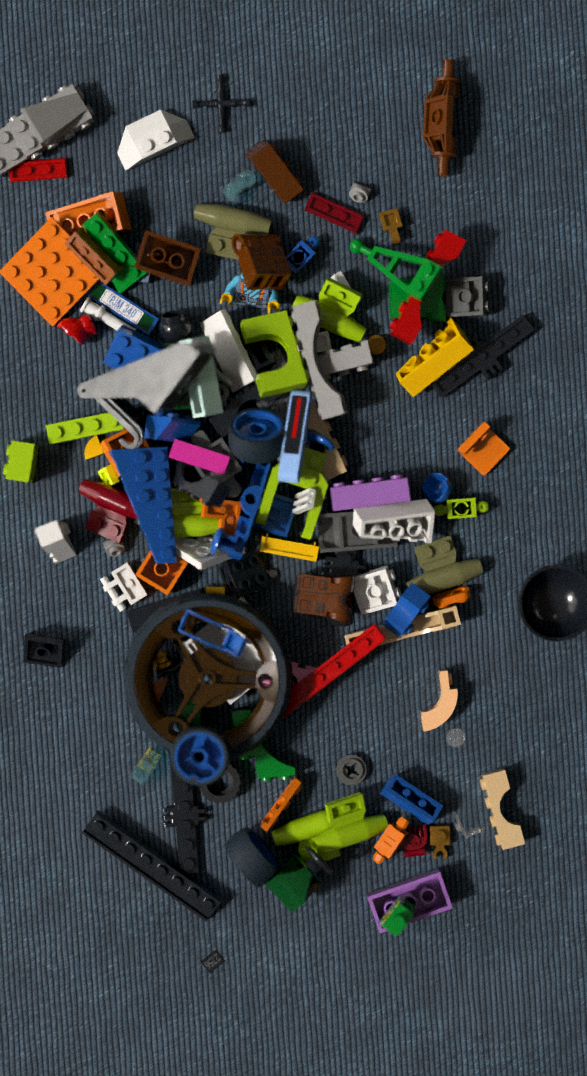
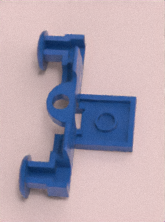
(277, 522)

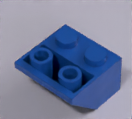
(170, 427)

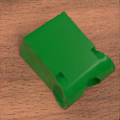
(432, 307)

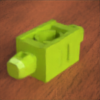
(481, 506)

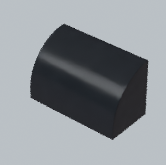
(259, 356)

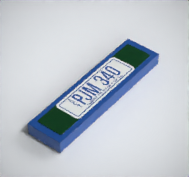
(123, 307)

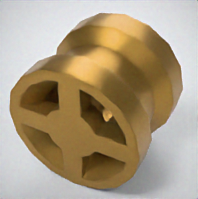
(161, 661)

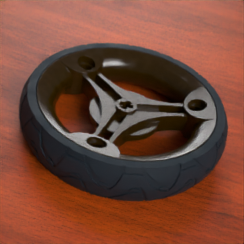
(226, 611)

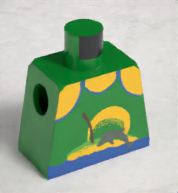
(398, 915)

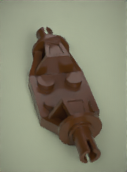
(439, 117)

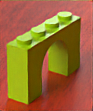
(277, 328)

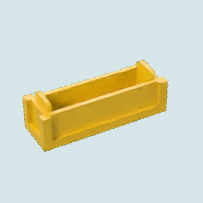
(289, 548)

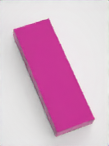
(199, 457)

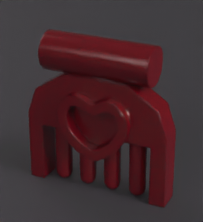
(414, 843)

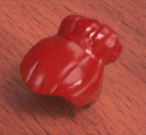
(79, 328)

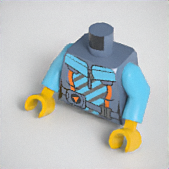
(238, 294)

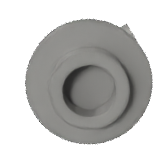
(359, 193)
(113, 548)

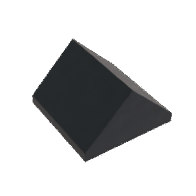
(43, 650)

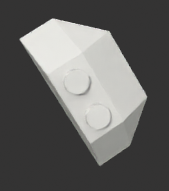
(152, 137)

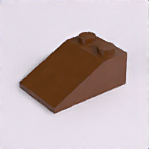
(167, 258)

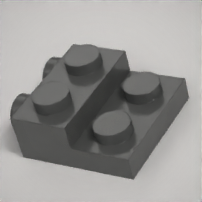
(467, 297)

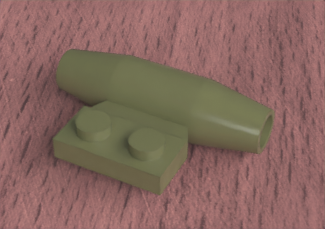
(227, 223)
(440, 567)

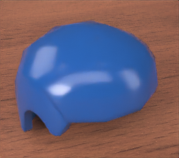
(437, 488)

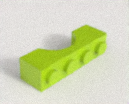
(82, 428)

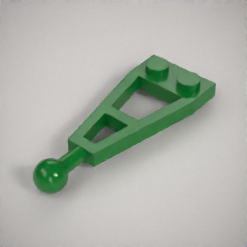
(423, 280)

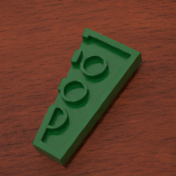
(116, 249)

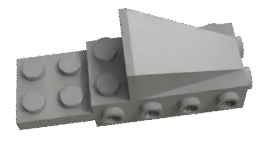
(43, 127)

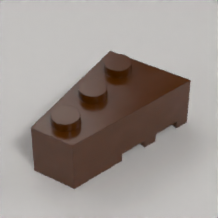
(275, 171)

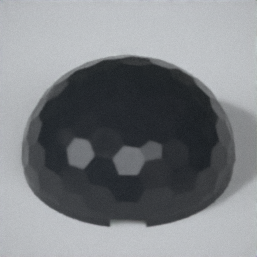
(554, 603)

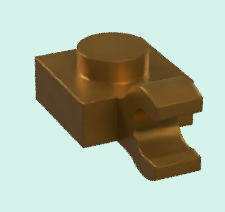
(391, 222)

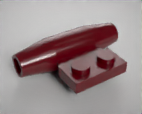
(113, 508)

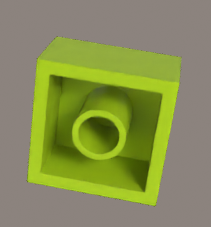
(21, 461)

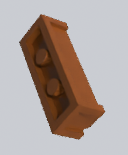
(93, 256)

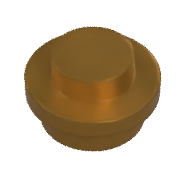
(376, 344)

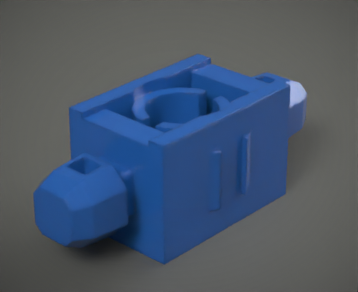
(312, 243)

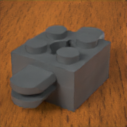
(202, 440)

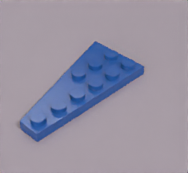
(149, 491)

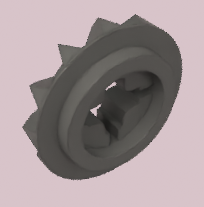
(360, 768)

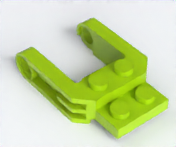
(310, 478)

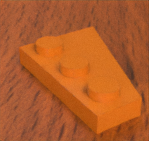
(281, 804)

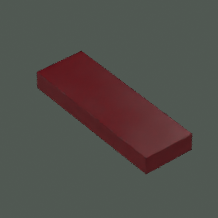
(334, 213)

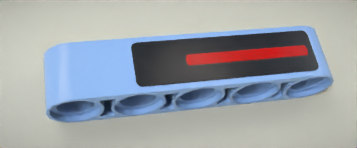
(295, 436)

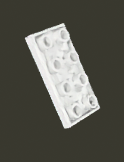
(229, 350)

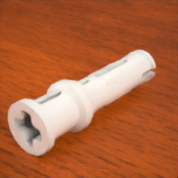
(99, 313)

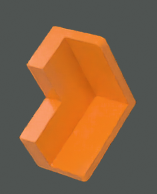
(227, 514)

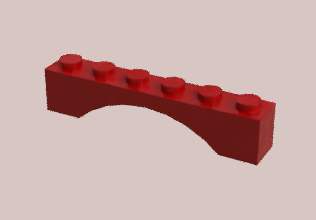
(408, 322)

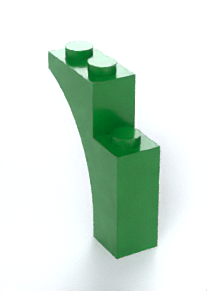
(266, 764)

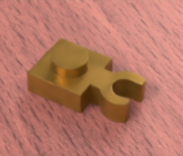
(439, 836)

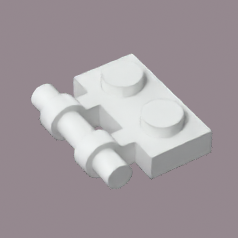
(127, 582)

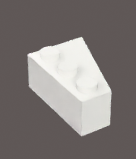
(56, 541)

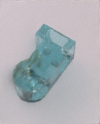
(244, 181)
(145, 766)

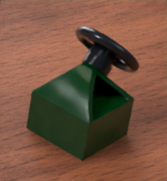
(298, 879)

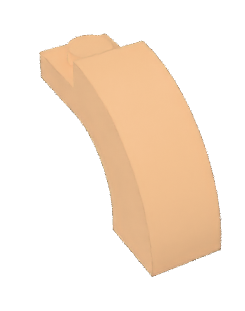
(445, 706)

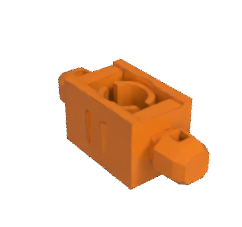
(391, 840)

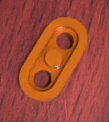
(451, 596)

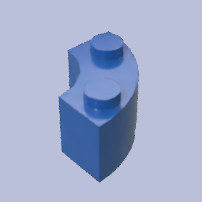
(406, 610)

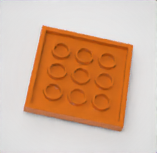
(49, 273)

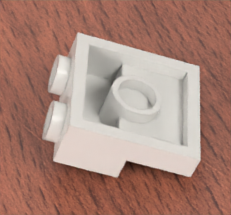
(376, 590)

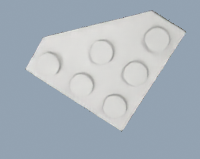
(198, 552)

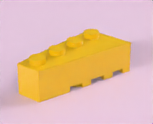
(435, 358)

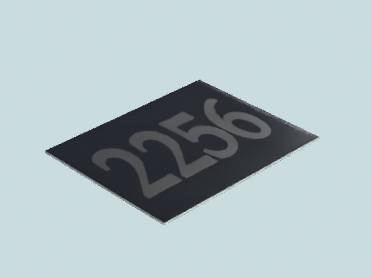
(212, 961)

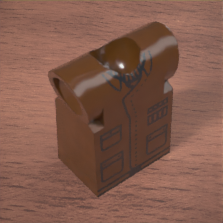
(261, 261)
(324, 596)

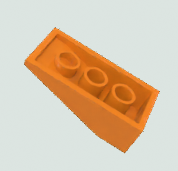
(109, 205)

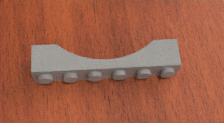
(309, 320)

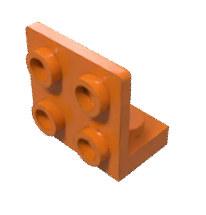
(483, 449)

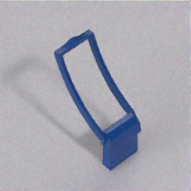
(232, 643)

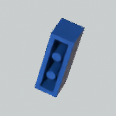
(411, 799)

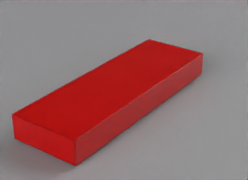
(39, 170)

